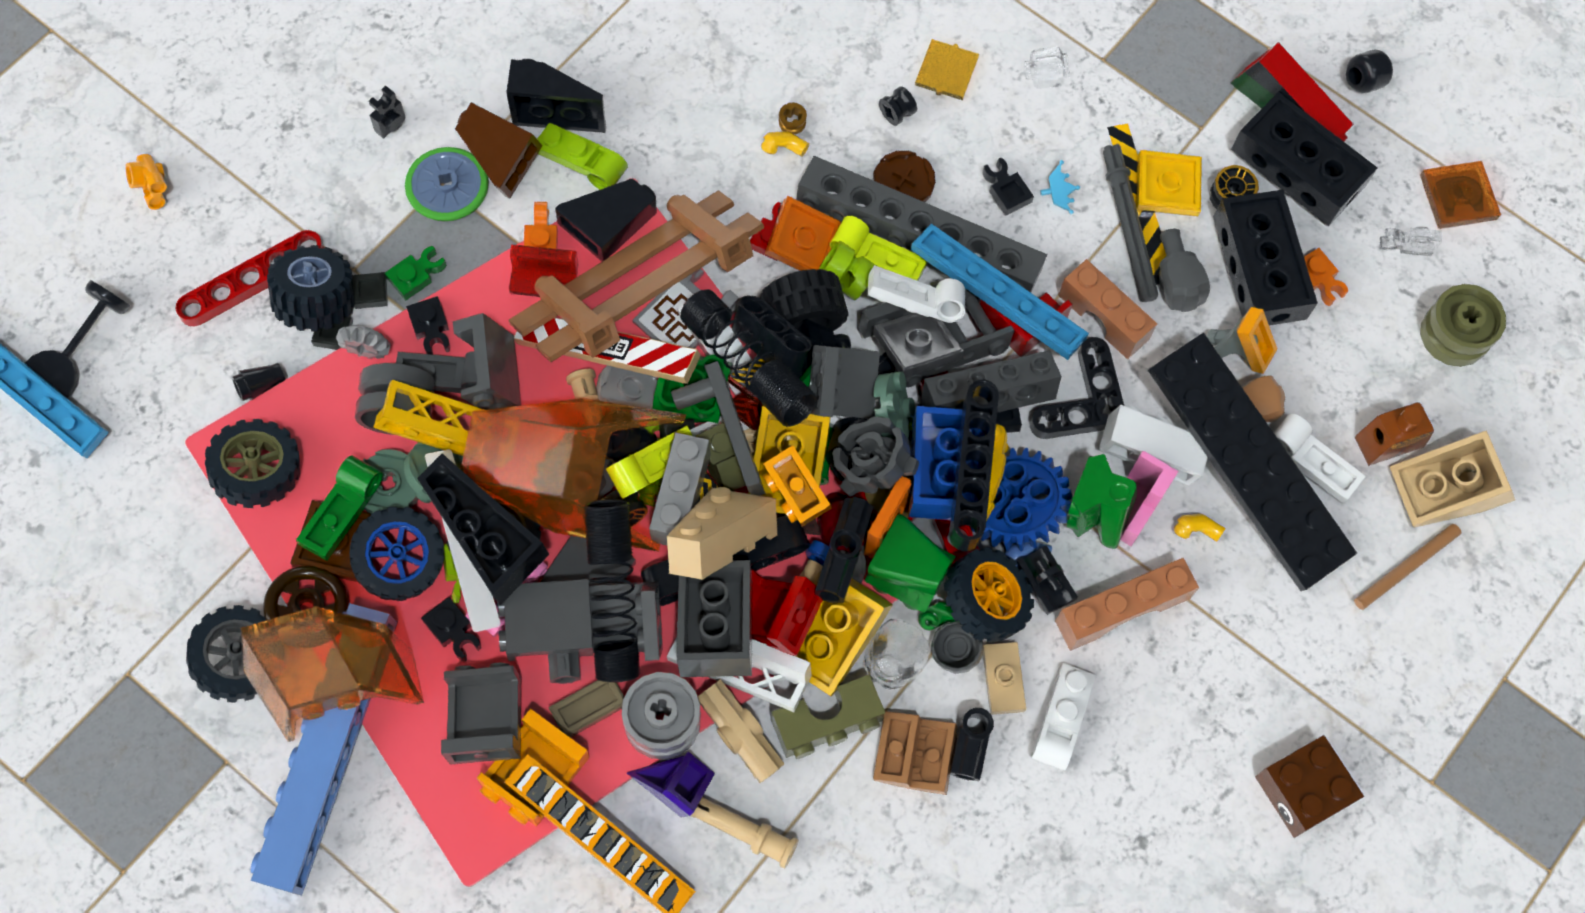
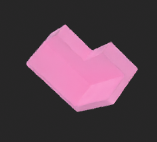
(1152, 482)

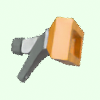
(1248, 338)

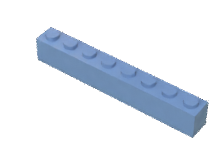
(310, 789)

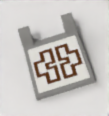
(661, 318)

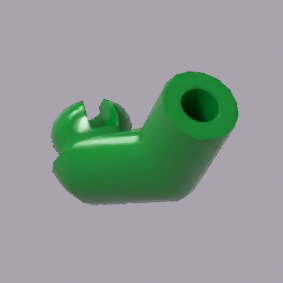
(935, 616)

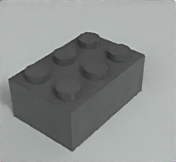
(716, 623)

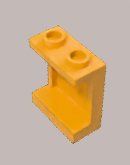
(549, 748)

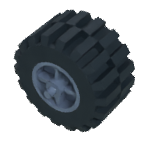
(310, 288)

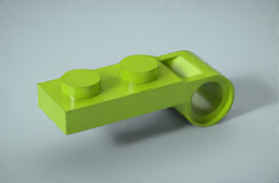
(582, 155)

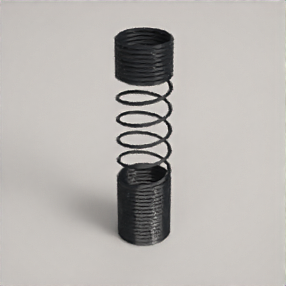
(772, 383)
(611, 544)

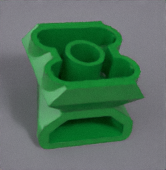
(700, 412)
(1102, 501)
(908, 565)

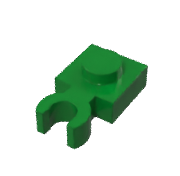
(411, 275)

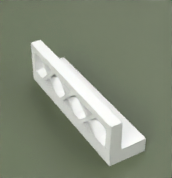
(773, 662)

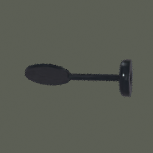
(57, 366)

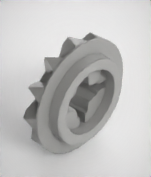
(363, 341)

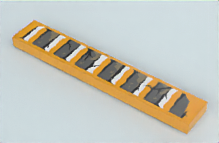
(599, 836)

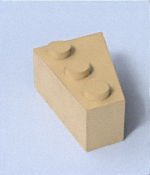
(717, 530)

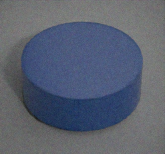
(817, 552)

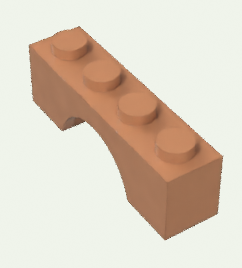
(1109, 609)

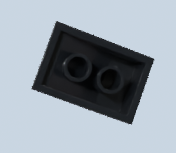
(545, 96)

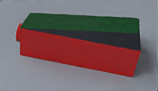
(1280, 72)

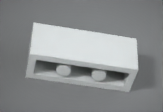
(1131, 432)

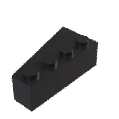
(488, 534)

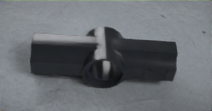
(839, 567)

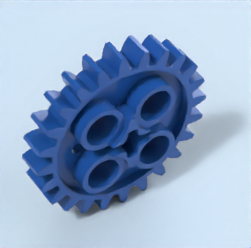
(1039, 514)

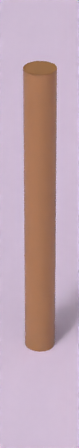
(1407, 566)

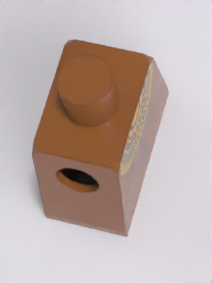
(1403, 432)

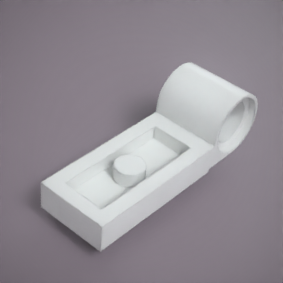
(942, 303)
(1317, 459)
(1064, 717)

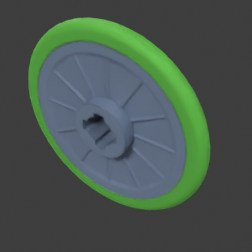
(447, 201)

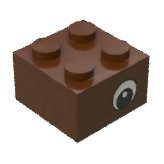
(1309, 786)

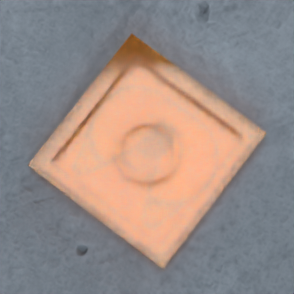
(1460, 194)

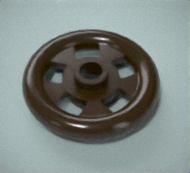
(289, 583)

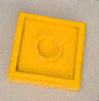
(1169, 183)

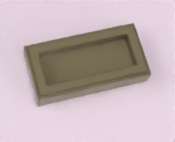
(587, 707)

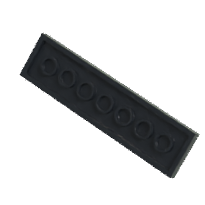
(1252, 462)

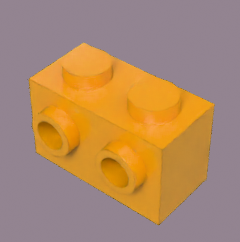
(798, 487)

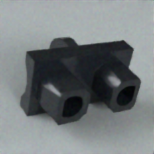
(1047, 580)

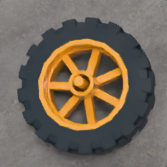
(1001, 586)

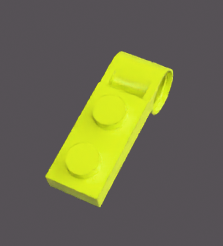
(878, 250)
(643, 466)

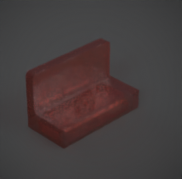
(532, 262)

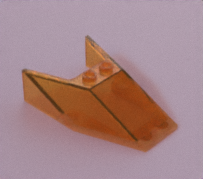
(552, 457)
(324, 663)

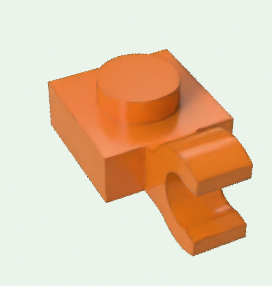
(541, 233)

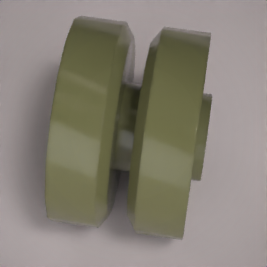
(1463, 325)

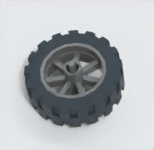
(198, 646)

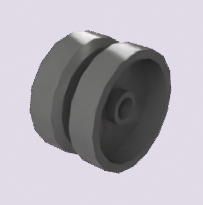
(374, 386)

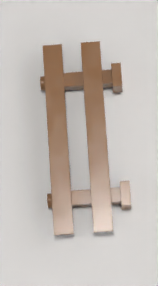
(596, 326)

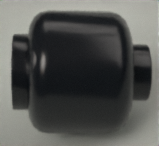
(1369, 71)

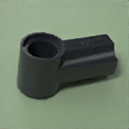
(971, 747)

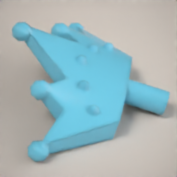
(1060, 189)

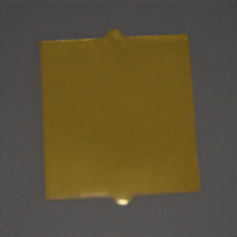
(947, 69)

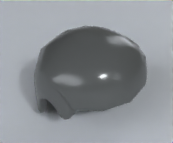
(956, 649)

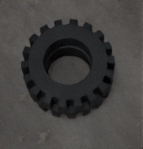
(809, 296)

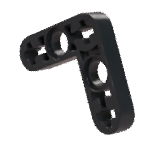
(1090, 407)

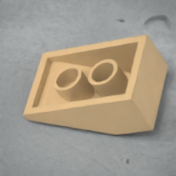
(1452, 481)

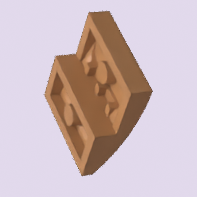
(915, 753)

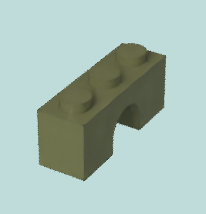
(802, 731)

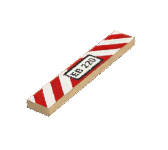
(630, 353)

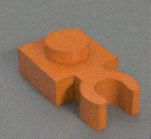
(1322, 276)

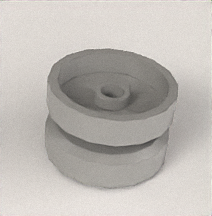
(656, 695)

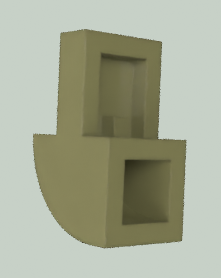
(723, 461)

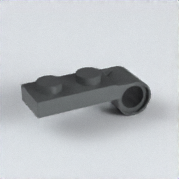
(449, 372)

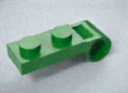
(341, 507)

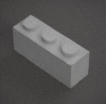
(680, 484)

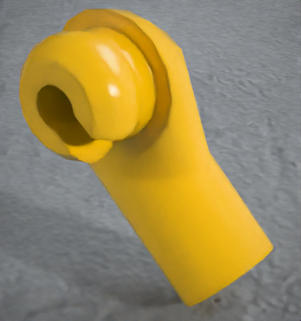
(786, 140)
(1198, 522)

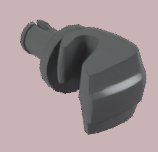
(1182, 275)

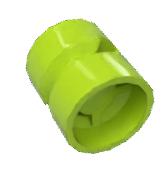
(840, 260)

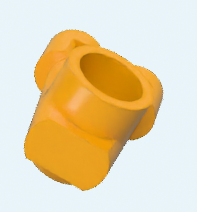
(150, 177)

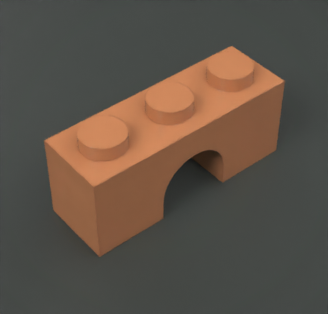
(1124, 320)

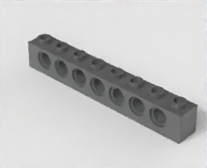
(909, 214)

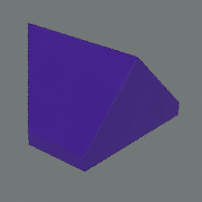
(676, 782)

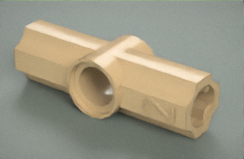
(740, 731)

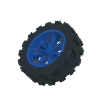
(401, 519)

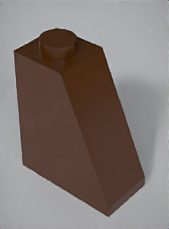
(498, 147)

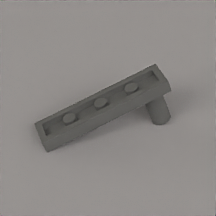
(717, 387)

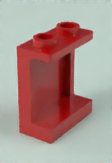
(783, 612)

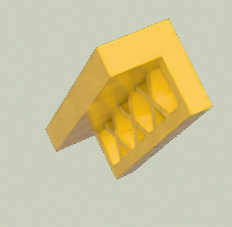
(422, 427)

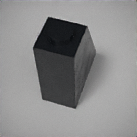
(607, 216)

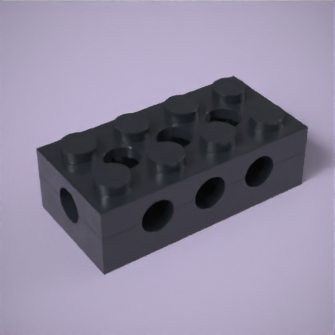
(1303, 158)
(1265, 256)

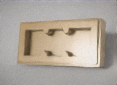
(1004, 678)

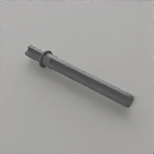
(1118, 176)

